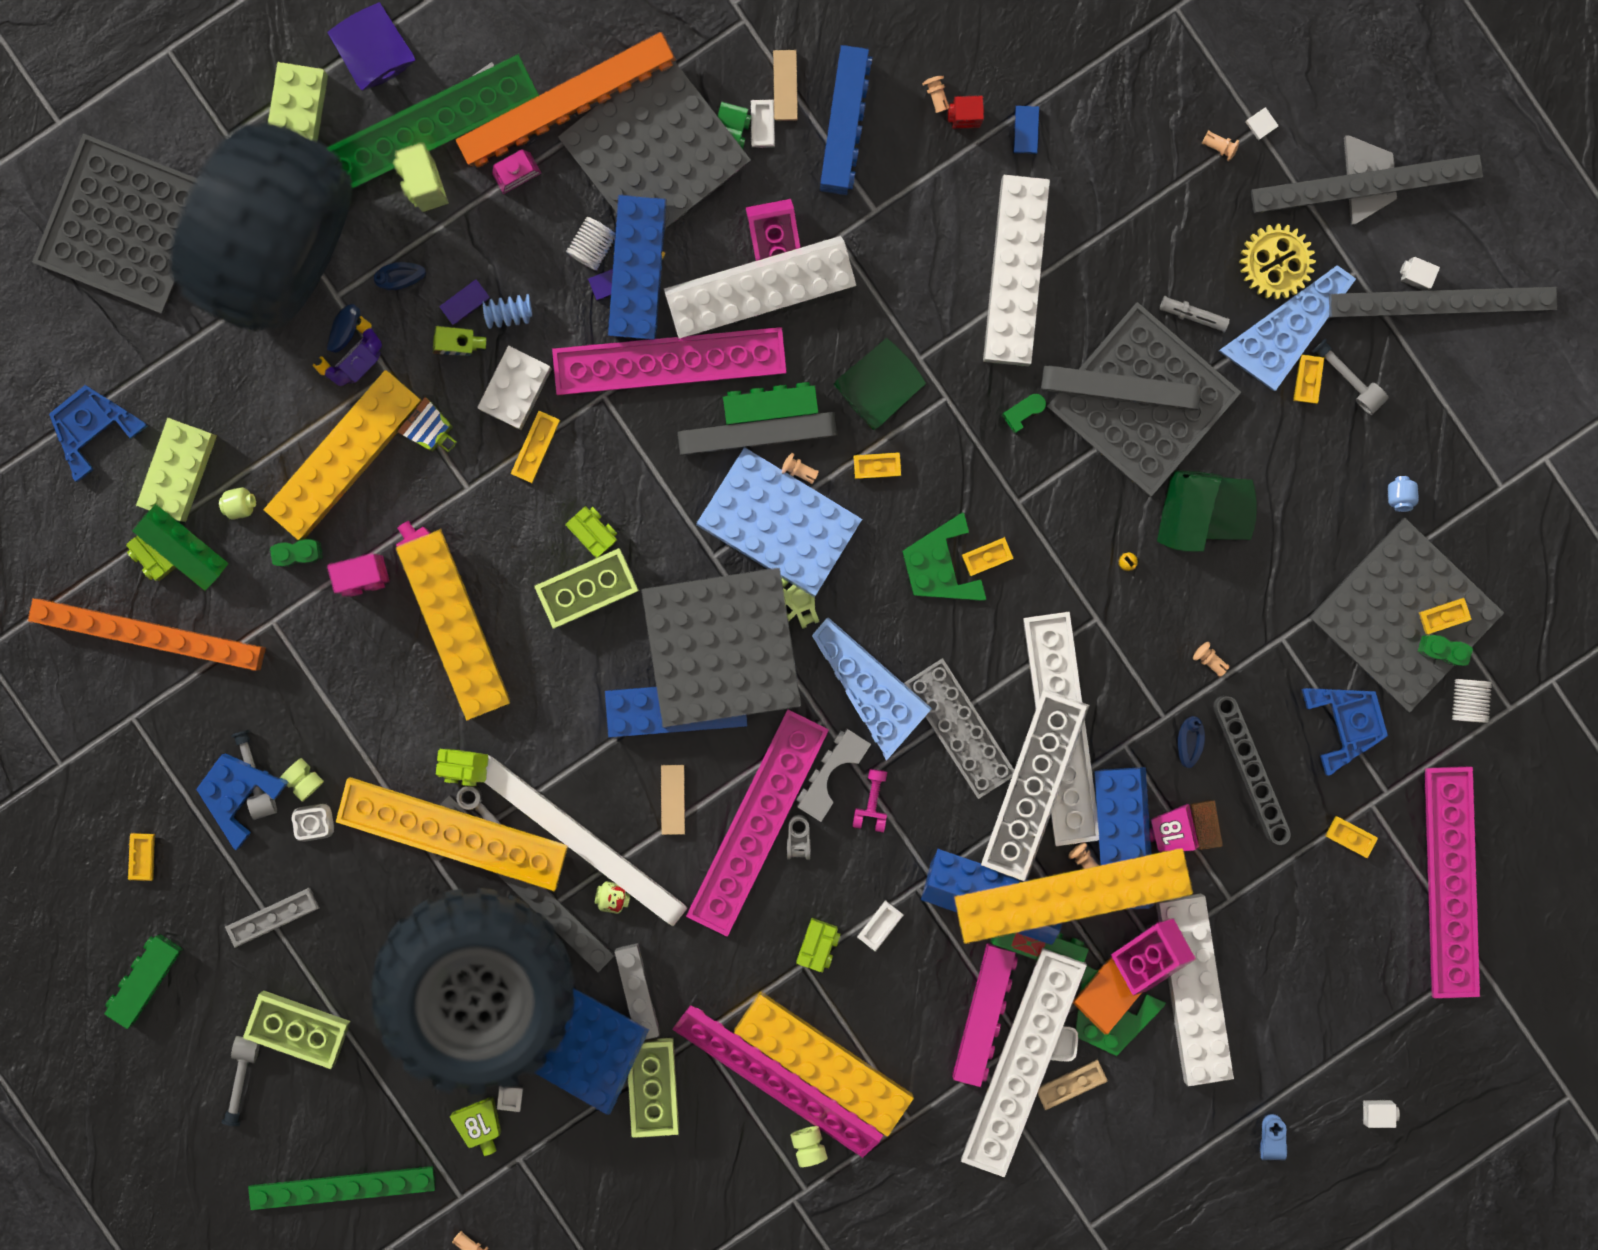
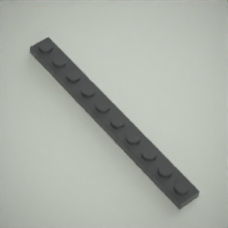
(1366, 184)
(1442, 302)
(562, 920)

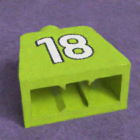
(478, 1124)

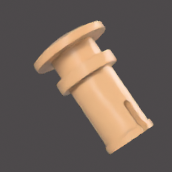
(937, 93)
(1220, 144)
(799, 469)
(1210, 659)
(1082, 856)
(465, 1243)

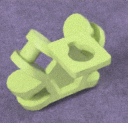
(799, 602)

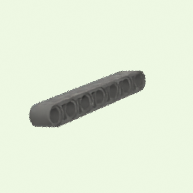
(1121, 388)
(757, 433)
(1259, 778)

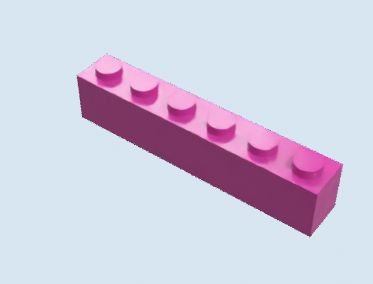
(984, 1014)

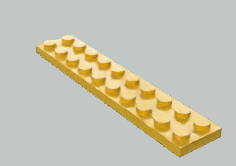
(451, 833)
(1073, 895)

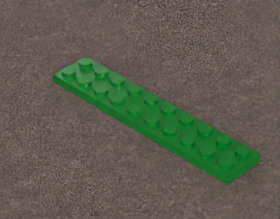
(436, 119)

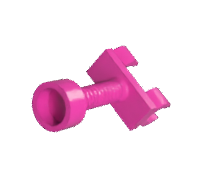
(877, 778)

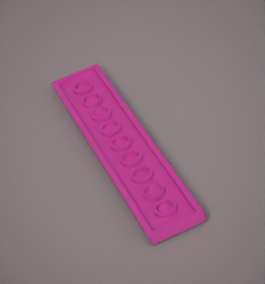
(669, 361)
(757, 822)
(1452, 882)
(777, 1081)

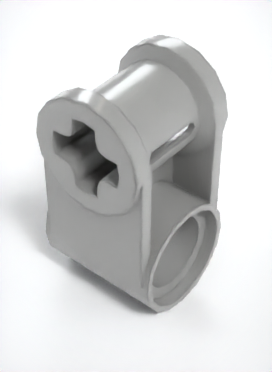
(798, 842)

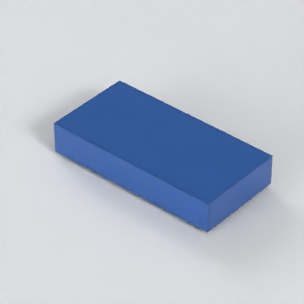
(1026, 129)

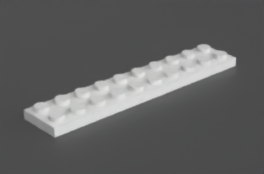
(1055, 669)
(1023, 1062)

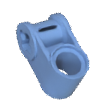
(1273, 1143)

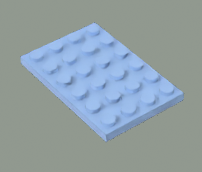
(779, 522)

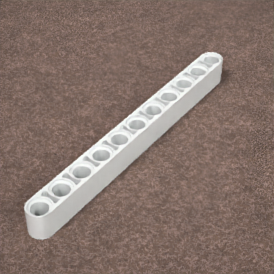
(583, 842)

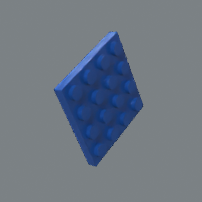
(594, 1053)

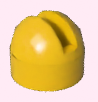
(1124, 564)

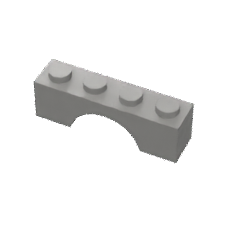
(849, 749)
(636, 988)

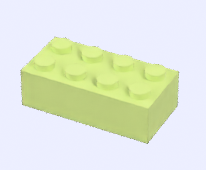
(298, 98)
(421, 178)
(176, 469)
(586, 588)
(296, 1029)
(654, 1090)

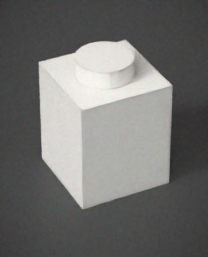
(1419, 273)
(1380, 1114)

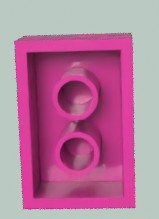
(359, 573)
(1153, 956)

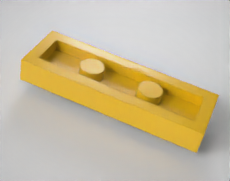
(535, 446)

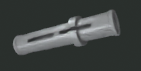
(1184, 310)

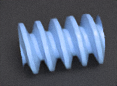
(508, 311)

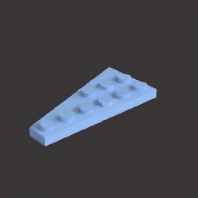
(1280, 338)
(877, 695)

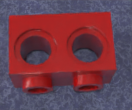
(966, 112)

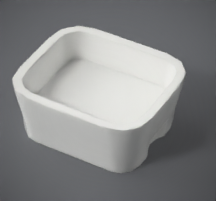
(312, 822)
(1066, 1045)

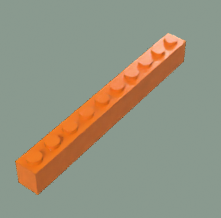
(565, 100)
(146, 634)

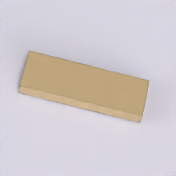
(785, 85)
(672, 799)
(1071, 1084)

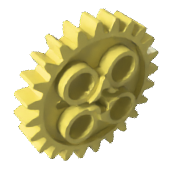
(1267, 244)

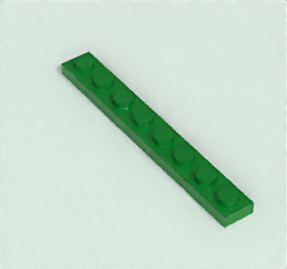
(342, 1188)

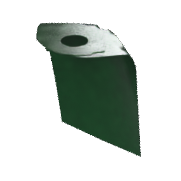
(880, 383)
(1188, 510)
(1234, 510)

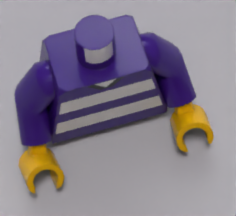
(356, 361)

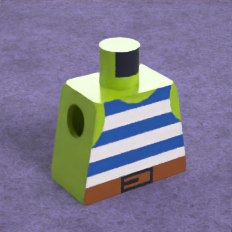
(446, 341)
(428, 427)

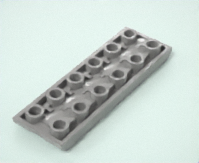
(961, 729)

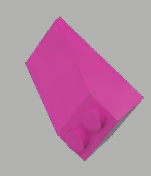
(773, 228)

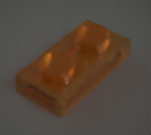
(1206, 824)

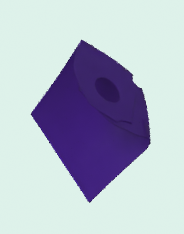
(371, 47)

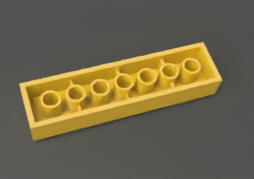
(343, 456)
(453, 624)
(823, 1063)

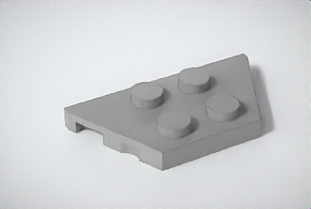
(1364, 158)

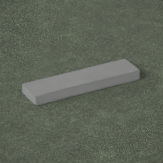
(272, 917)

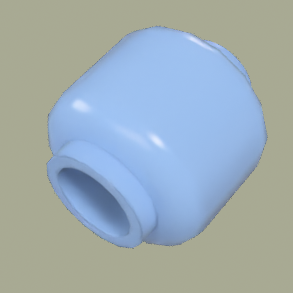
(1403, 494)

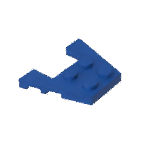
(85, 417)
(1357, 721)
(227, 789)

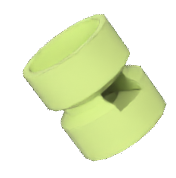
(302, 779)
(809, 1149)

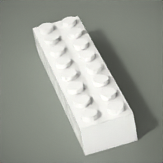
(1016, 270)
(760, 287)
(1035, 785)
(1197, 996)

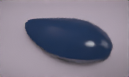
(398, 275)
(343, 328)
(1191, 741)

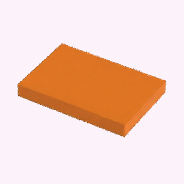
(1105, 997)

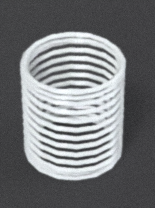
(593, 229)
(1469, 699)

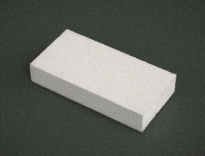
(762, 123)
(880, 925)

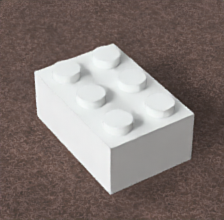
(514, 388)

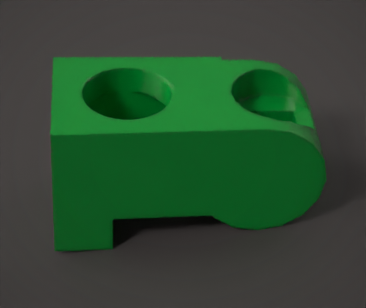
(1029, 406)

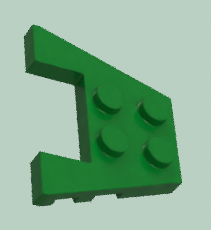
(931, 565)
(1125, 1028)

